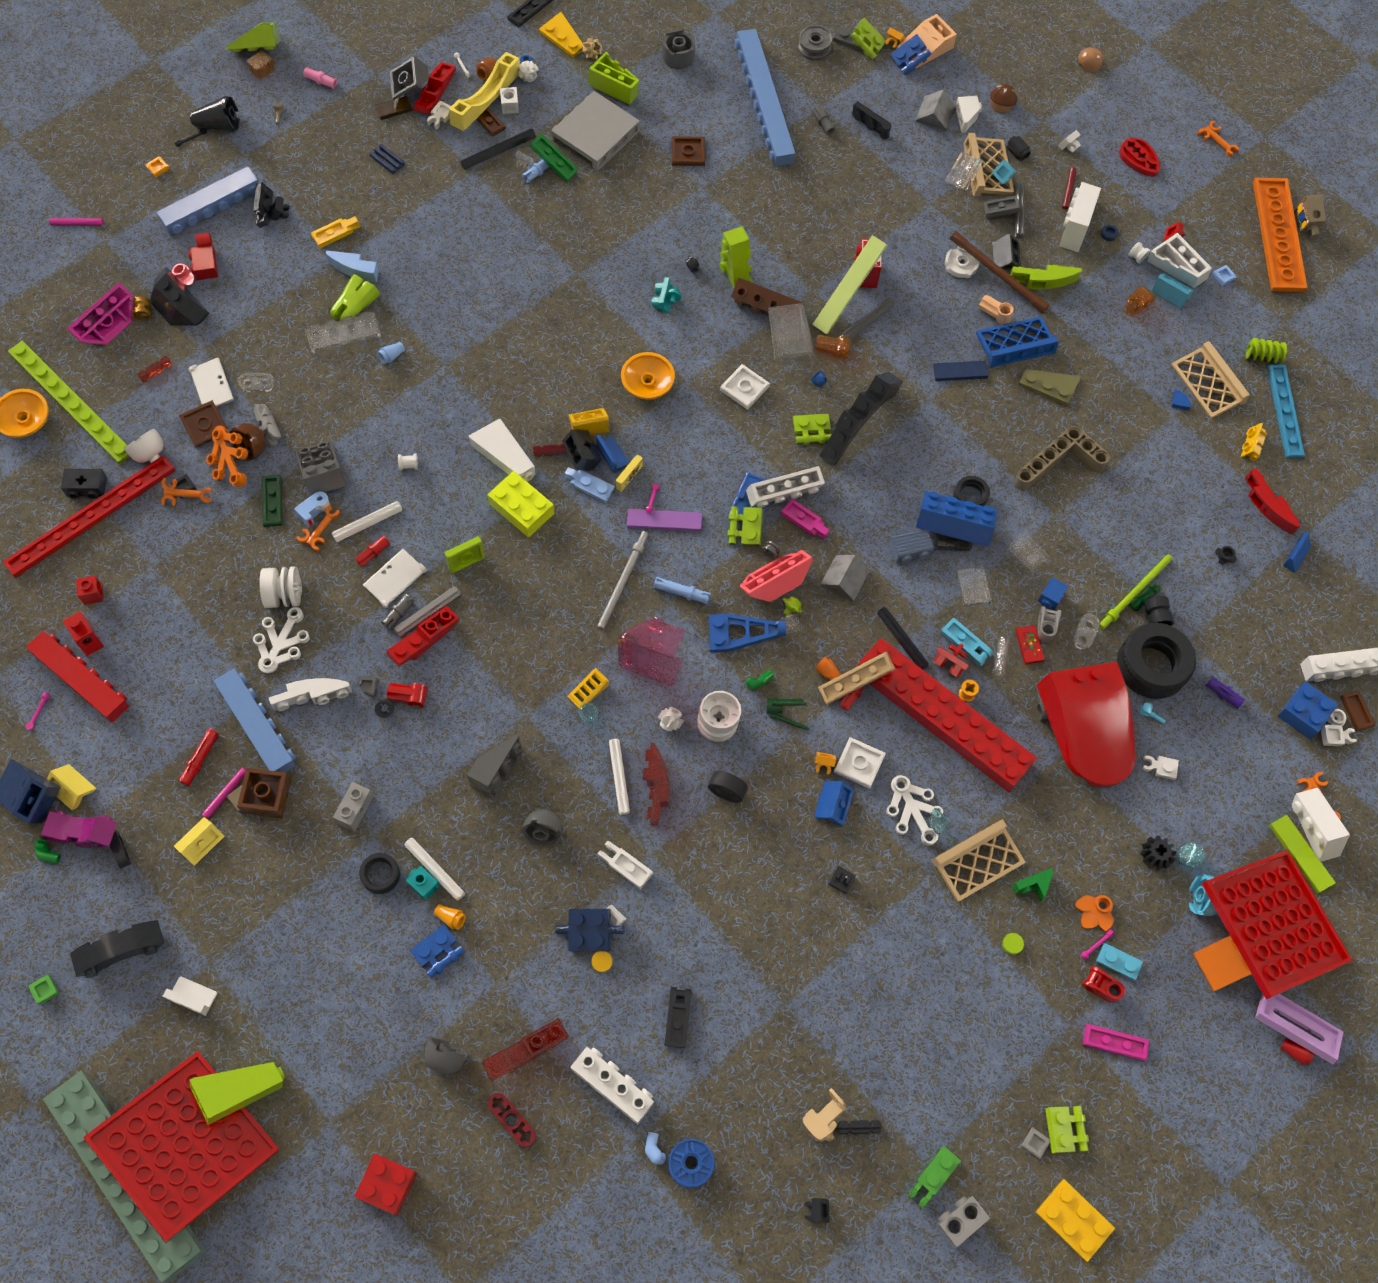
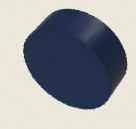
(1109, 232)

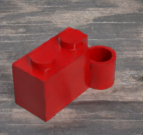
(203, 258)

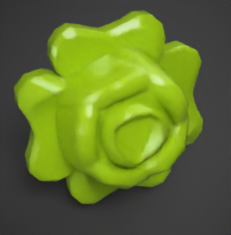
(792, 605)

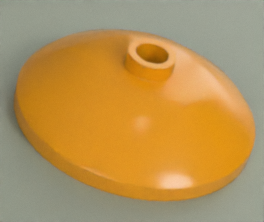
(647, 367)
(20, 405)

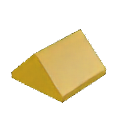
(594, 421)

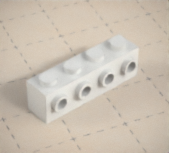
(785, 486)
(1340, 665)
(612, 1085)

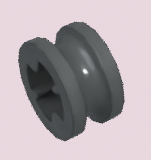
(771, 549)

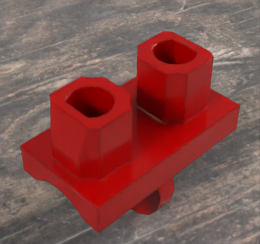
(943, 655)

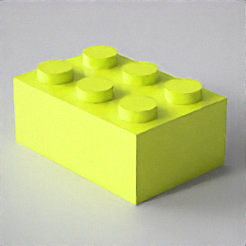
(521, 504)

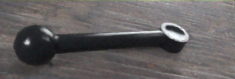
(178, 142)

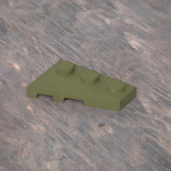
(1051, 385)

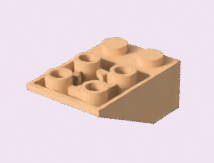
(936, 36)

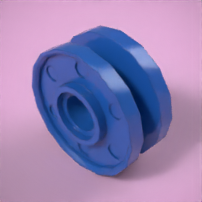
(691, 1177)

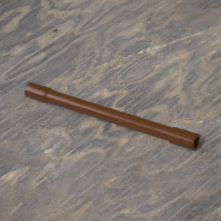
(1035, 300)

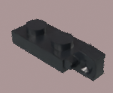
(262, 204)

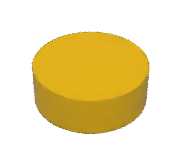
(602, 961)

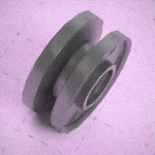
(815, 42)

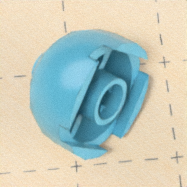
(1201, 896)

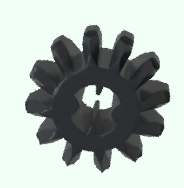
(1158, 844)

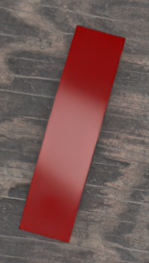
(434, 88)

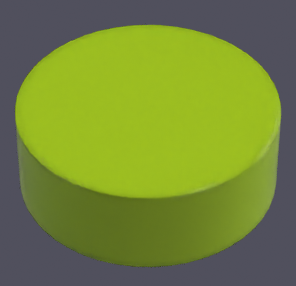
(1013, 943)

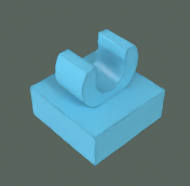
(1004, 172)

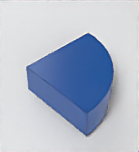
(1180, 400)

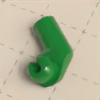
(761, 681)
(43, 852)

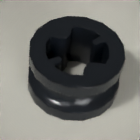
(378, 707)

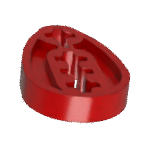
(1144, 150)

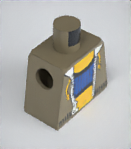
(1310, 215)

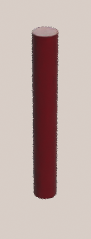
(1069, 188)

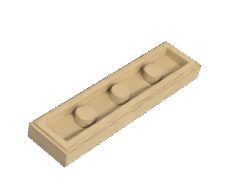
(857, 678)

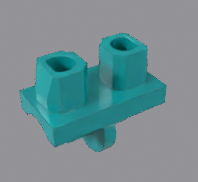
(668, 295)

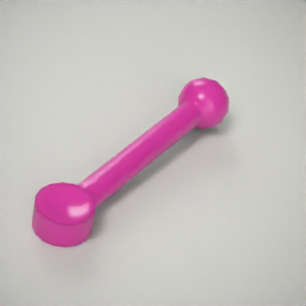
(655, 487)
(30, 725)
(1085, 954)

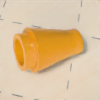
(451, 917)

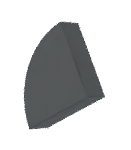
(368, 685)

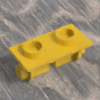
(1255, 436)

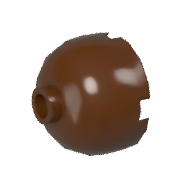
(252, 439)

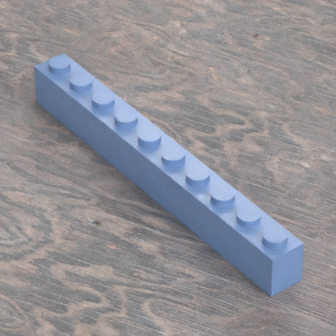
(765, 98)

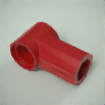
(408, 694)

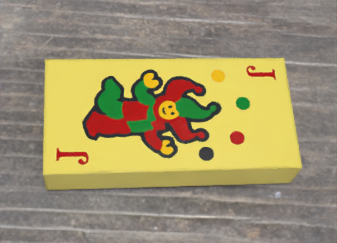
(629, 472)

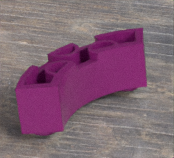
(82, 831)

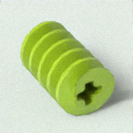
(1266, 349)

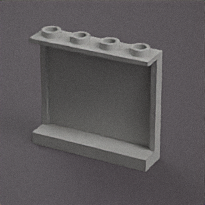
(596, 129)

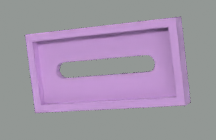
(1330, 1035)

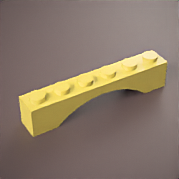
(466, 111)

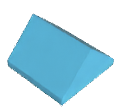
(1172, 290)

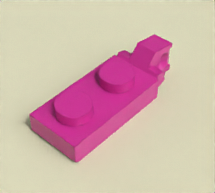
(805, 519)

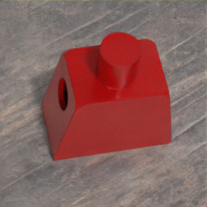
(81, 629)

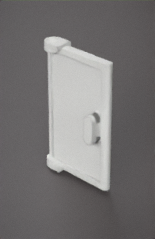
(208, 383)
(394, 580)

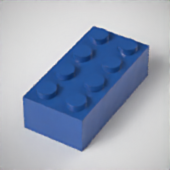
(957, 518)

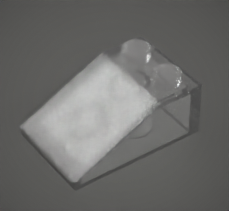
(790, 332)

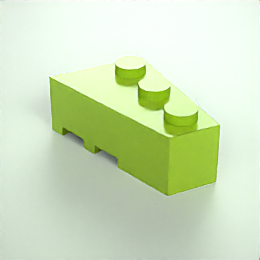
(613, 80)
(735, 255)

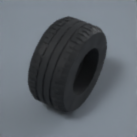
(1168, 641)

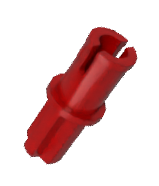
(372, 551)
(849, 699)

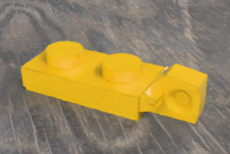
(334, 231)

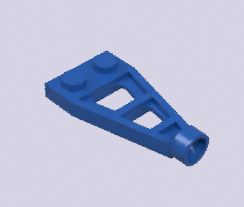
(719, 631)

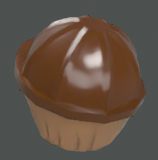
(1003, 98)

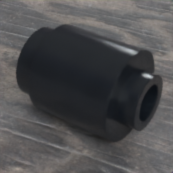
(1019, 148)

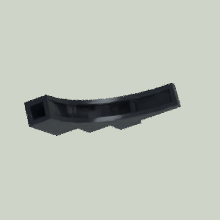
(852, 420)

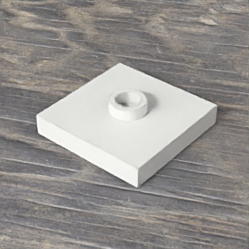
(744, 386)
(859, 762)

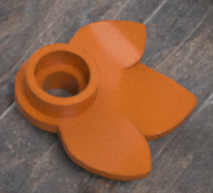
(1093, 914)

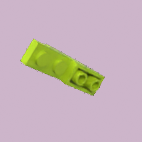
(1052, 277)

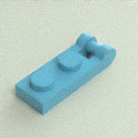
(958, 634)

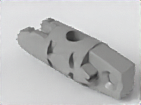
(267, 424)

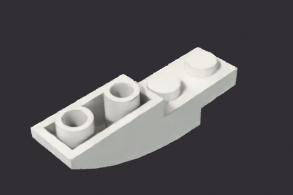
(319, 690)

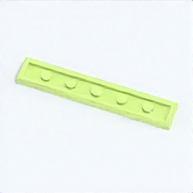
(849, 284)

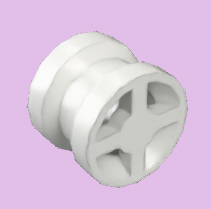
(1139, 252)

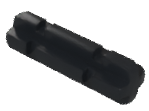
(859, 1127)

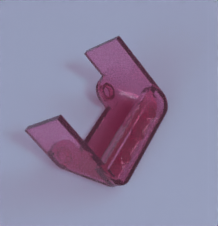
(651, 650)

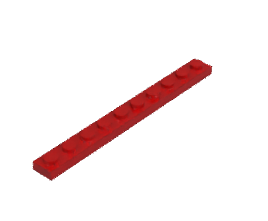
(89, 516)

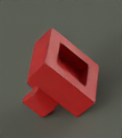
(1172, 230)

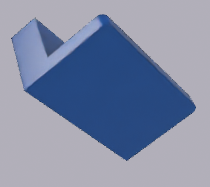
(612, 453)
(834, 802)

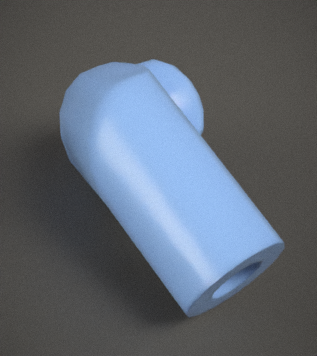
(652, 1150)

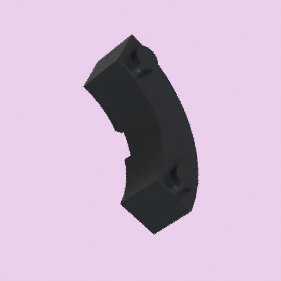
(116, 946)

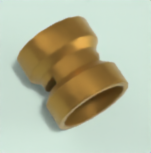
(141, 308)

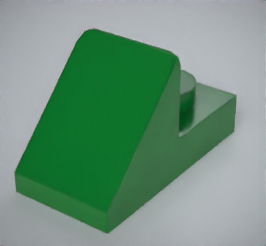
(1039, 882)

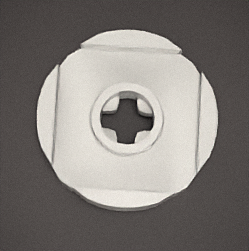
(957, 269)

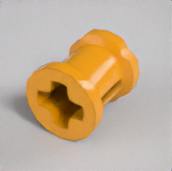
(968, 685)

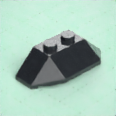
(176, 301)

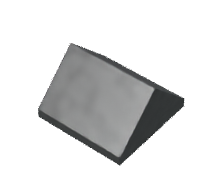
(936, 110)
(845, 576)

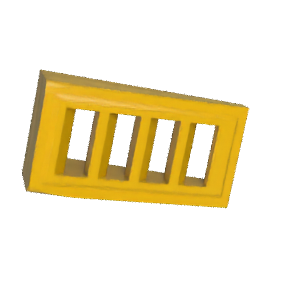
(584, 684)

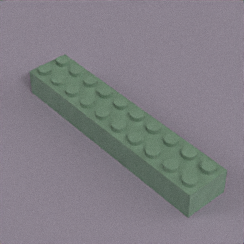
(79, 1110)

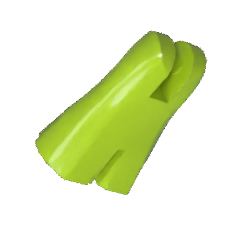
(354, 298)

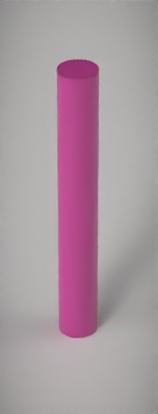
(76, 221)
(223, 795)

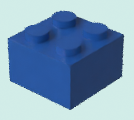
(1307, 710)

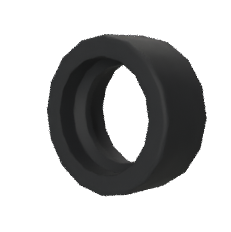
(975, 482)
(728, 786)
(368, 862)

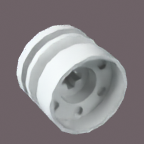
(284, 587)
(723, 706)

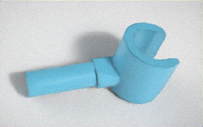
(1146, 710)

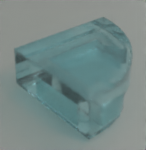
(938, 821)

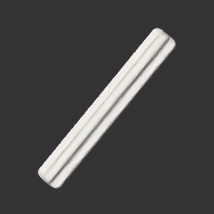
(367, 521)
(619, 776)
(439, 874)

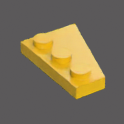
(562, 35)

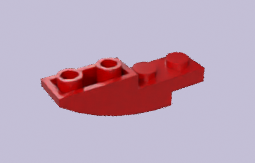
(1272, 507)
(424, 637)

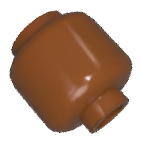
(485, 68)

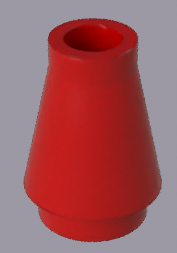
(1297, 1051)

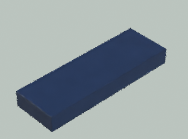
(960, 370)

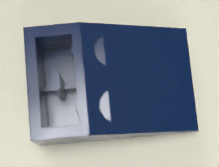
(26, 793)

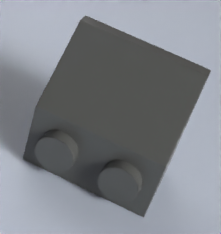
(407, 77)

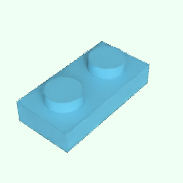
(1119, 962)

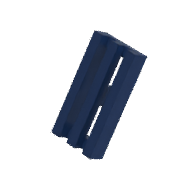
(379, 151)

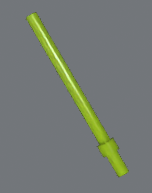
(1114, 613)

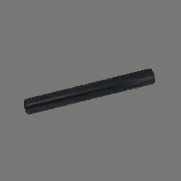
(497, 149)

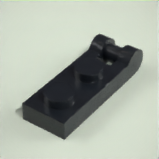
(872, 120)
(677, 1018)

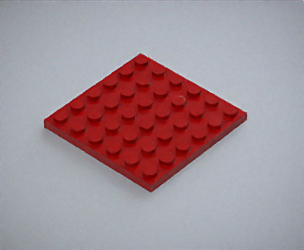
(1276, 923)
(171, 1156)

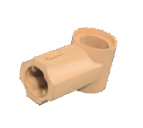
(1000, 311)

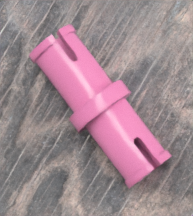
(320, 77)

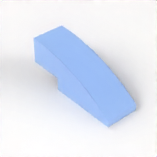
(353, 264)

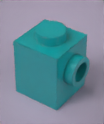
(422, 882)

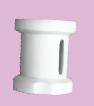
(406, 462)

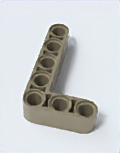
(1075, 445)

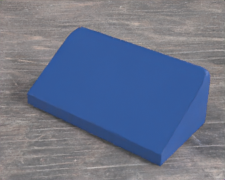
(1298, 553)

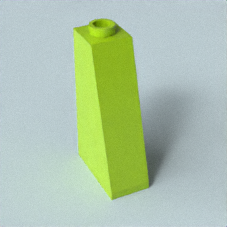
(234, 1089)

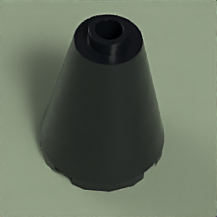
(217, 115)

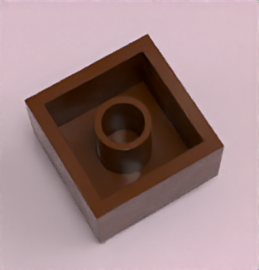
(264, 793)

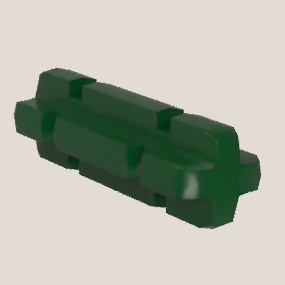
(1148, 593)

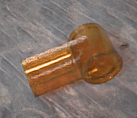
(837, 346)

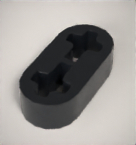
(119, 850)

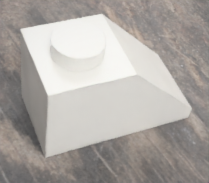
(967, 111)

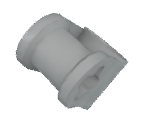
(1048, 622)

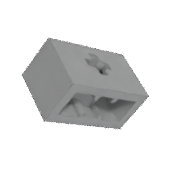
(353, 806)

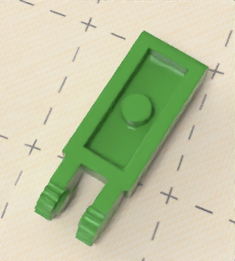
(935, 1175)

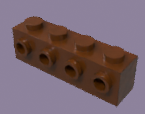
(758, 296)

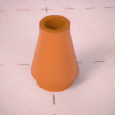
(828, 669)

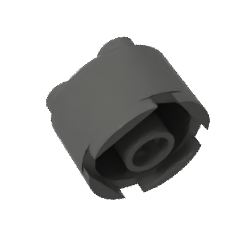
(678, 48)

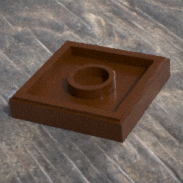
(688, 151)
(201, 422)

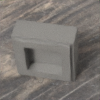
(1035, 1143)

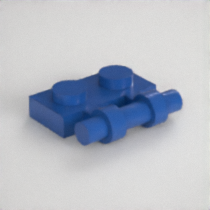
(908, 51)
(433, 946)

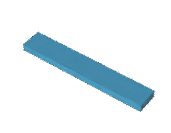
(1285, 411)

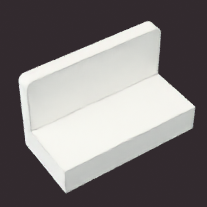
(191, 995)

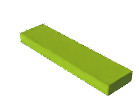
(1302, 854)

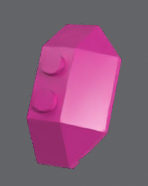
(105, 317)

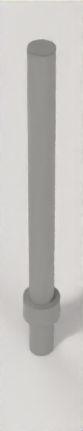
(636, 550)

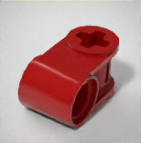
(1102, 985)

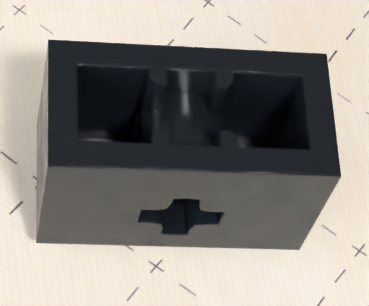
(581, 450)
(83, 483)

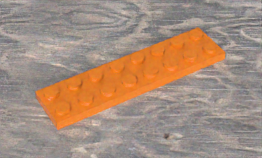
(1279, 235)

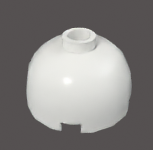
(146, 447)

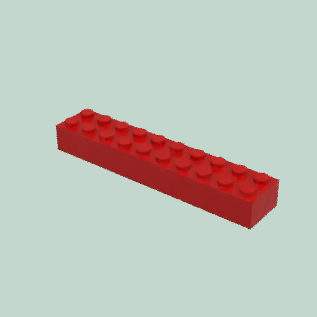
(951, 719)

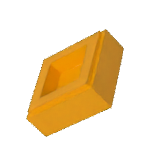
(157, 166)

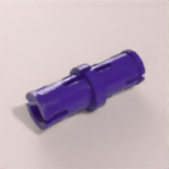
(1213, 684)

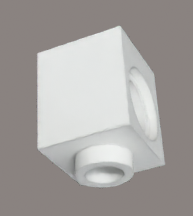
(509, 100)

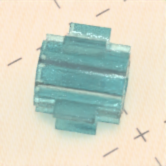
(1191, 855)

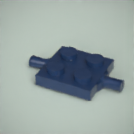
(589, 929)

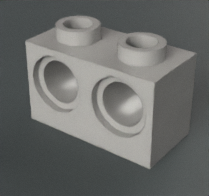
(966, 1226)

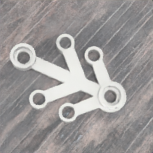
(280, 642)
(912, 807)

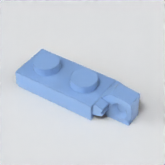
(590, 484)

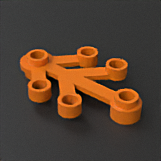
(220, 437)

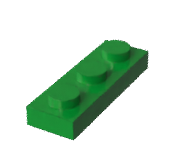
(553, 157)

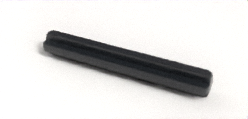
(902, 638)

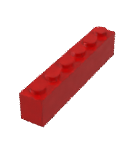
(77, 676)

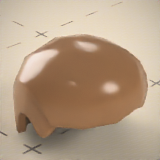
(1090, 59)

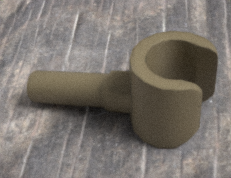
(278, 109)

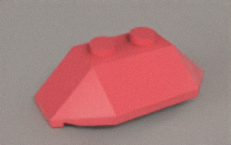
(777, 576)

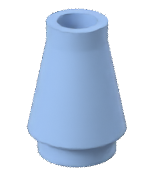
(389, 353)

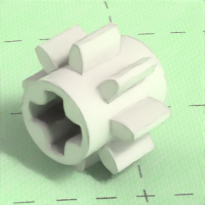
(528, 71)
(670, 719)

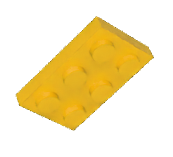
(1075, 1220)

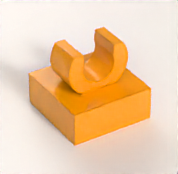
(894, 36)
(824, 759)

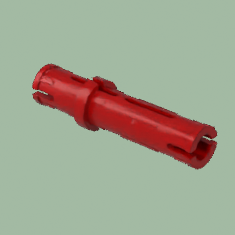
(198, 757)

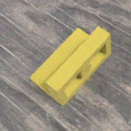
(72, 785)
(199, 841)

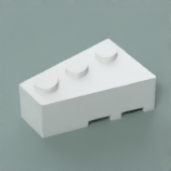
(1180, 261)
(1320, 824)

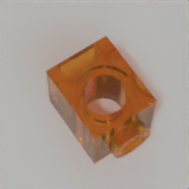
(261, 65)

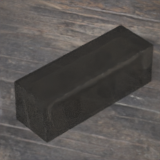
(951, 544)

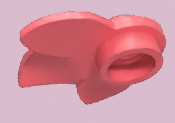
(183, 273)

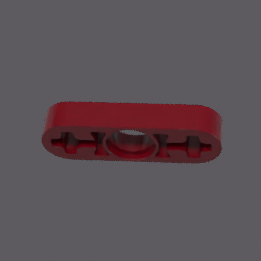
(526, 1128)

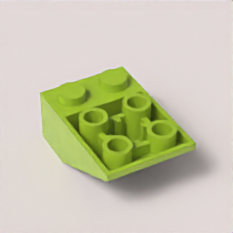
(262, 35)

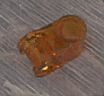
(1138, 301)

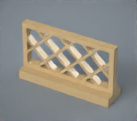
(978, 183)
(1221, 370)
(966, 847)

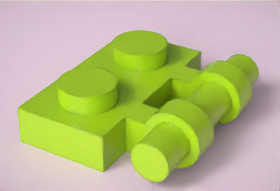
(868, 38)
(812, 424)
(751, 525)
(1061, 1132)

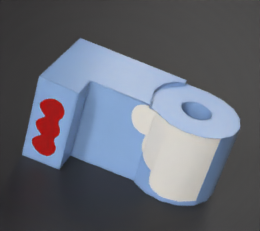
(312, 507)

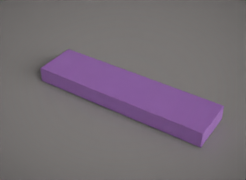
(664, 520)

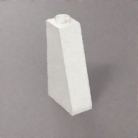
(502, 449)

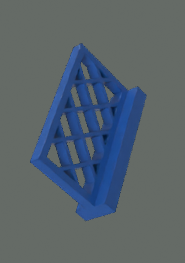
(1021, 351)

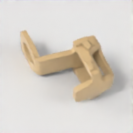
(822, 1124)

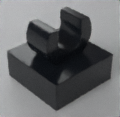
(277, 209)
(842, 880)
(820, 1210)

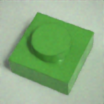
(43, 989)

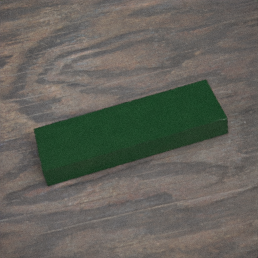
(272, 500)

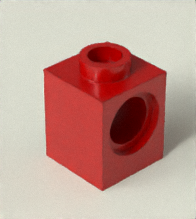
(89, 590)

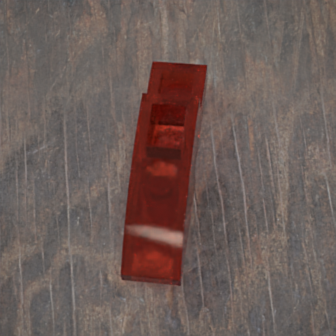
(656, 777)
(525, 1050)

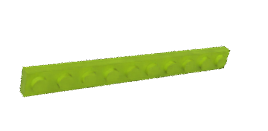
(70, 402)

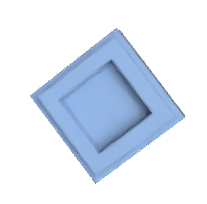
(1224, 275)

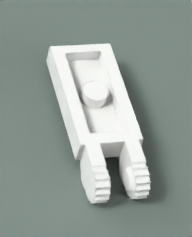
(626, 865)

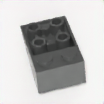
(320, 468)
(494, 766)

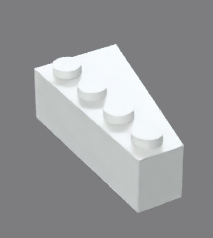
(1079, 216)

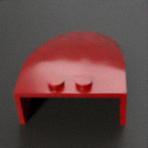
(1091, 722)

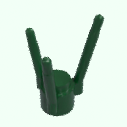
(775, 706)

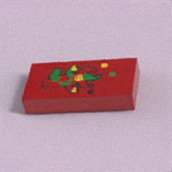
(1030, 645)

